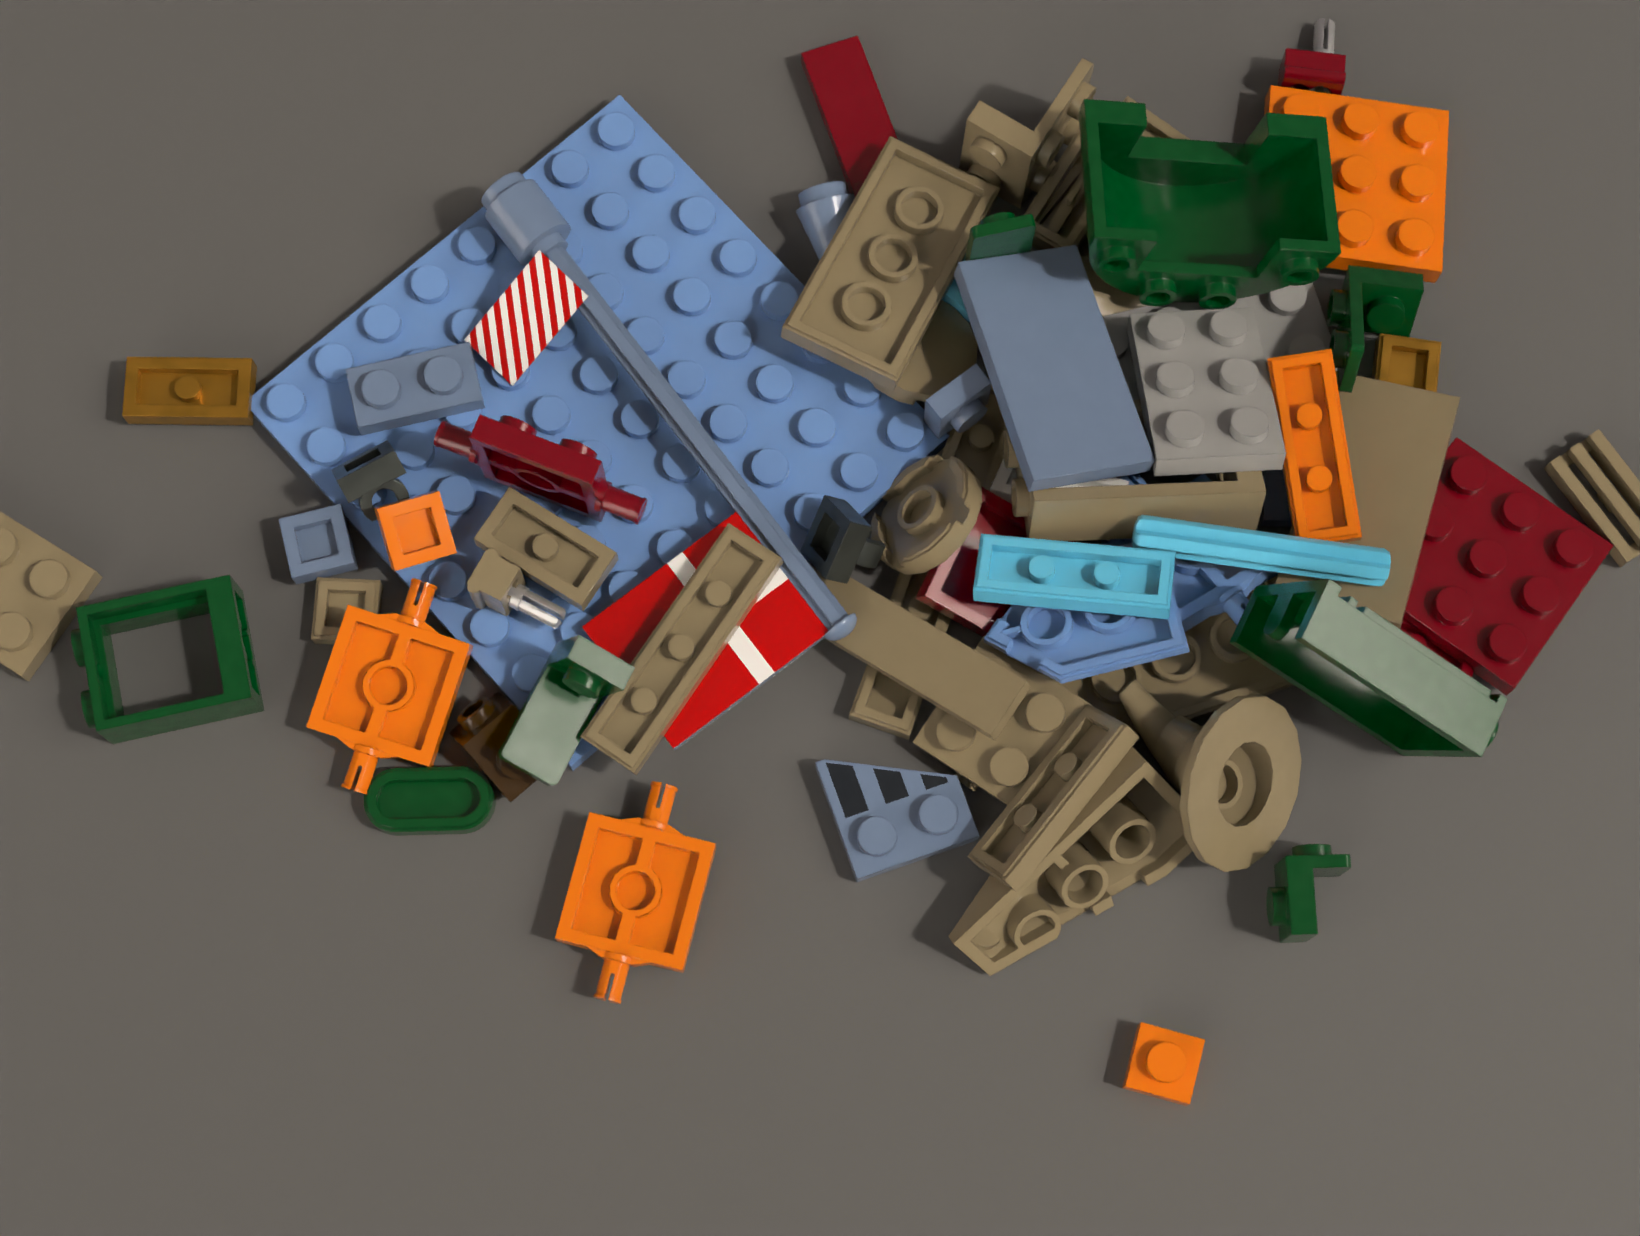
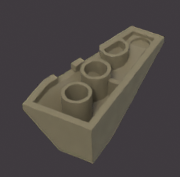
(1119, 838)

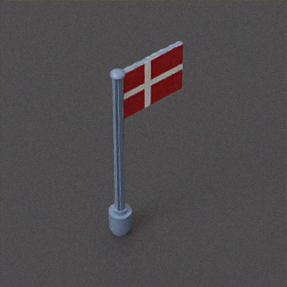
(795, 605)

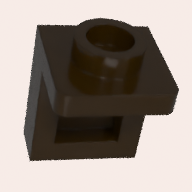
(481, 734)

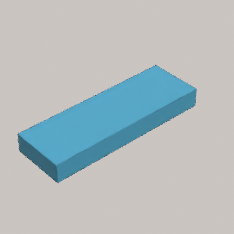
(1074, 576)

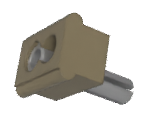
(502, 587)

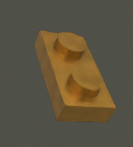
(189, 390)

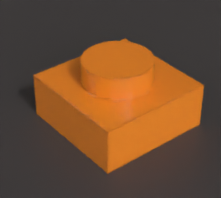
(415, 530)
(1163, 1064)

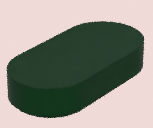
(429, 801)

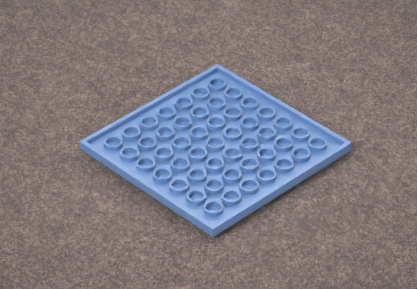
(704, 311)

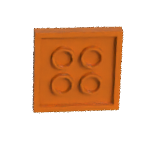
(1385, 177)

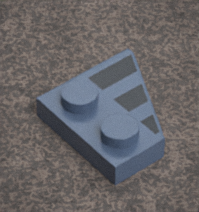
(894, 814)

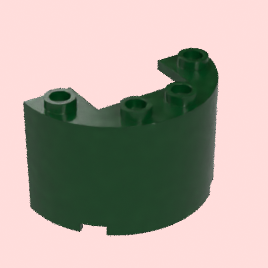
(1206, 214)

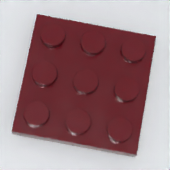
(1497, 568)

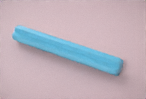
(1263, 550)

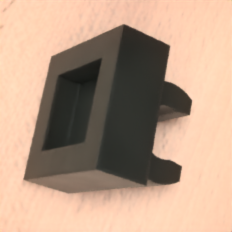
(368, 473)
(840, 541)

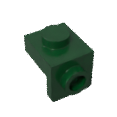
(1293, 901)

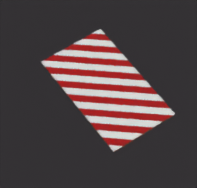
(526, 317)

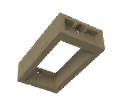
(1113, 510)

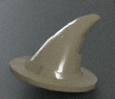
(1231, 774)

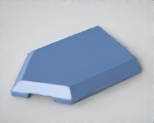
(1085, 644)

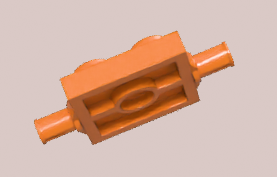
(389, 686)
(636, 892)

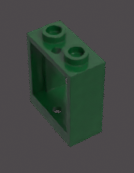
(234, 647)

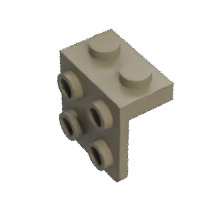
(1016, 156)

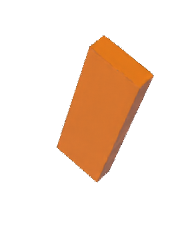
(1315, 446)

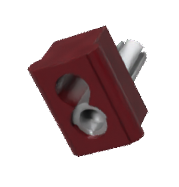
(1315, 69)

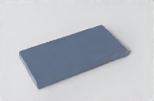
(1053, 368)

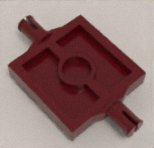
(553, 472)

